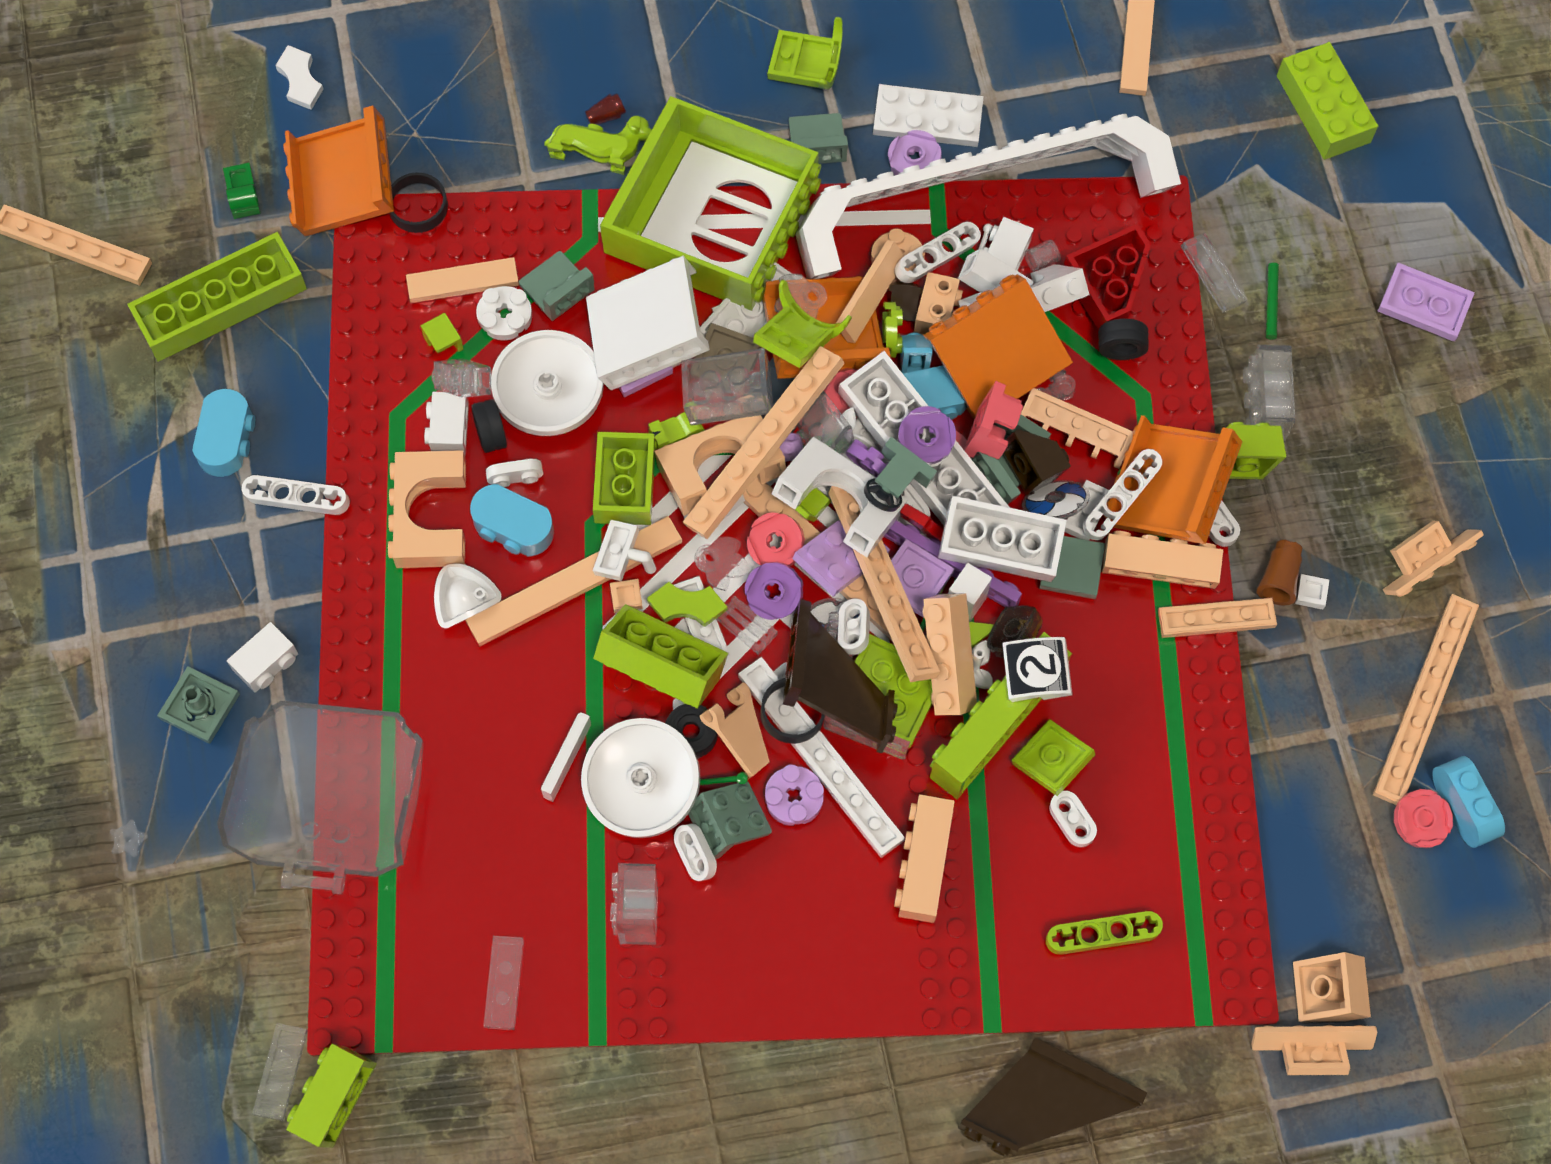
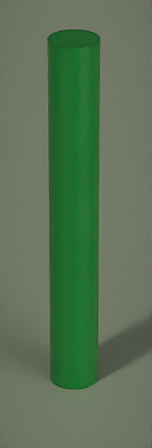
(1272, 301)

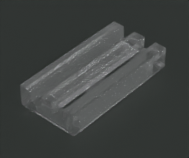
(758, 648)

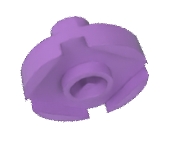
(937, 423)
(866, 459)
(758, 596)

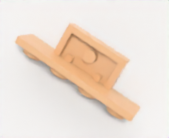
(1425, 553)
(1316, 1048)

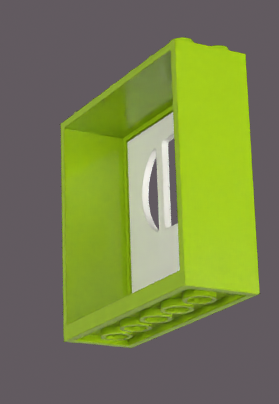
(677, 175)

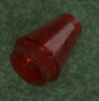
(606, 110)

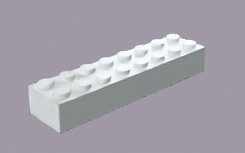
(881, 403)

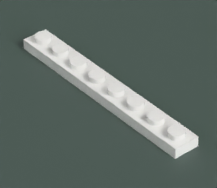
(825, 762)

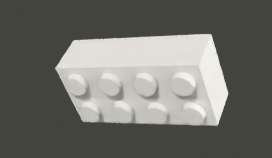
(1002, 539)

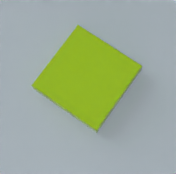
(1053, 757)

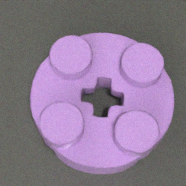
(907, 145)
(794, 812)

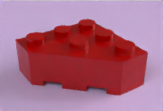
(1112, 273)

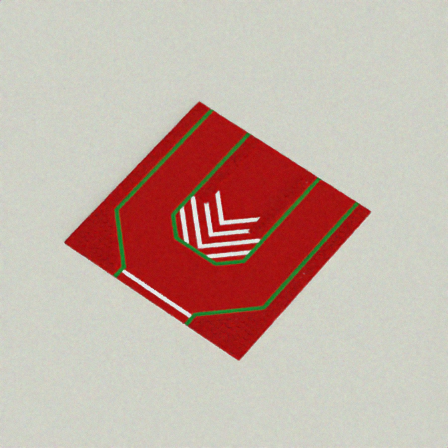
(804, 921)

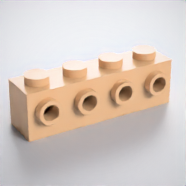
(1162, 560)
(951, 646)
(926, 858)

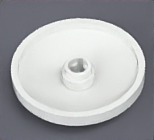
(546, 383)
(640, 778)

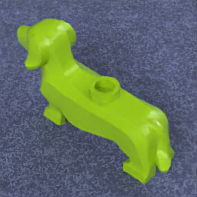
(599, 145)

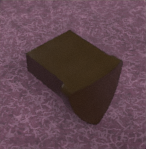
(906, 296)

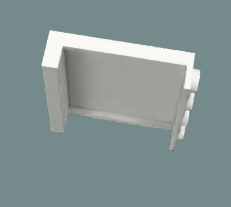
(645, 324)

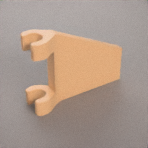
(740, 730)

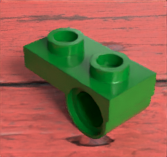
(241, 191)

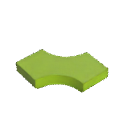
(700, 605)

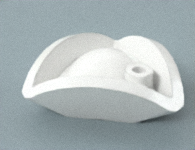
(462, 593)

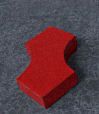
(922, 522)

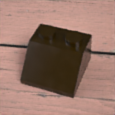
(1035, 460)

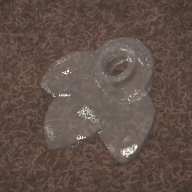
(799, 289)
(726, 562)

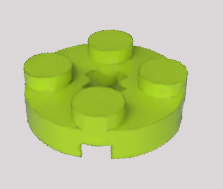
(889, 328)

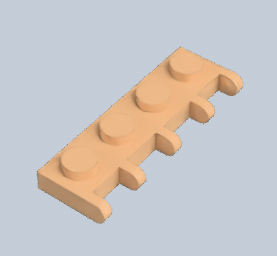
(1078, 424)

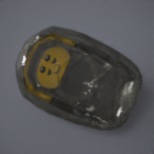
(1013, 625)

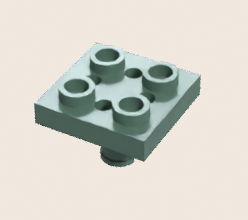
(191, 698)

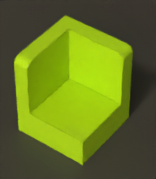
(441, 334)
(813, 505)

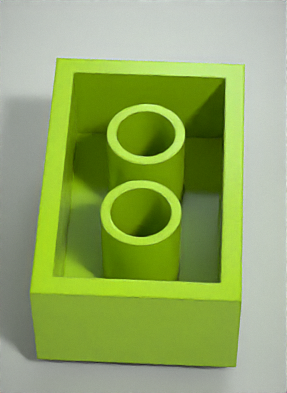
(624, 478)
(330, 1096)

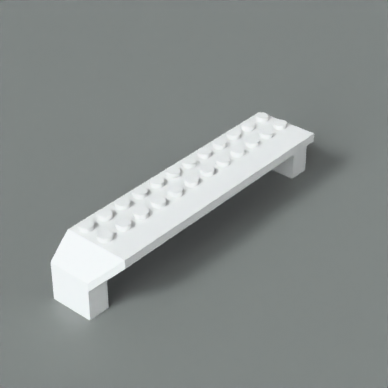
(1122, 136)

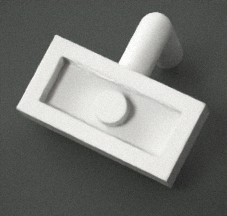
(618, 549)

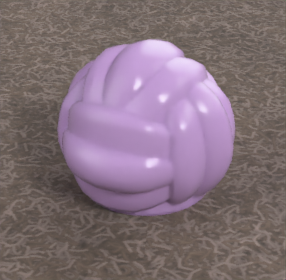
(791, 447)

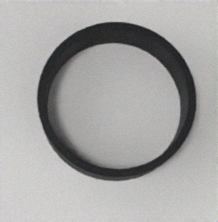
(423, 226)
(783, 737)

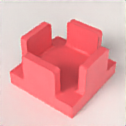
(994, 409)

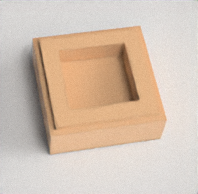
(626, 593)

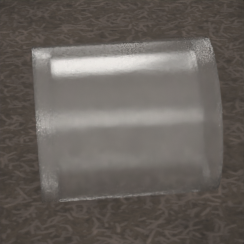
(1042, 255)

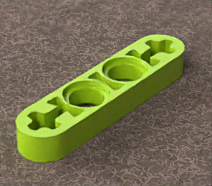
(1103, 929)

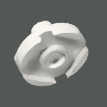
(500, 298)

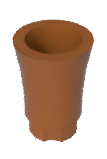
(1282, 573)

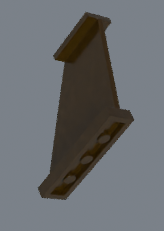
(832, 683)
(1046, 1097)

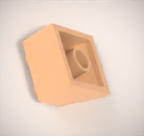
(1332, 988)

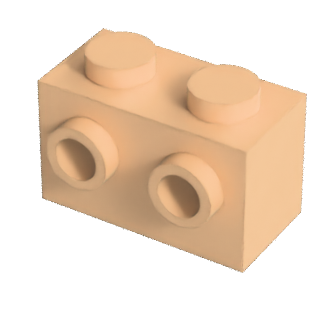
(937, 301)

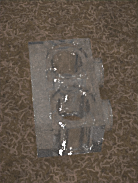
(462, 378)

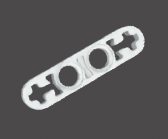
(939, 254)
(296, 492)
(1122, 494)

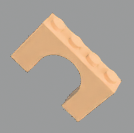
(682, 459)
(413, 475)

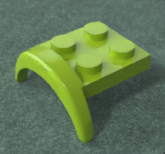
(807, 58)
(794, 333)

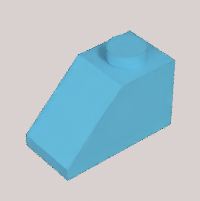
(915, 353)

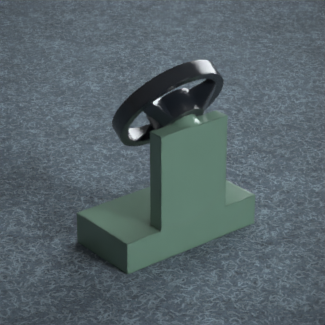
(897, 475)

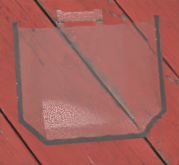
(323, 792)

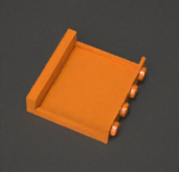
(339, 174)
(839, 294)
(999, 340)
(1186, 489)

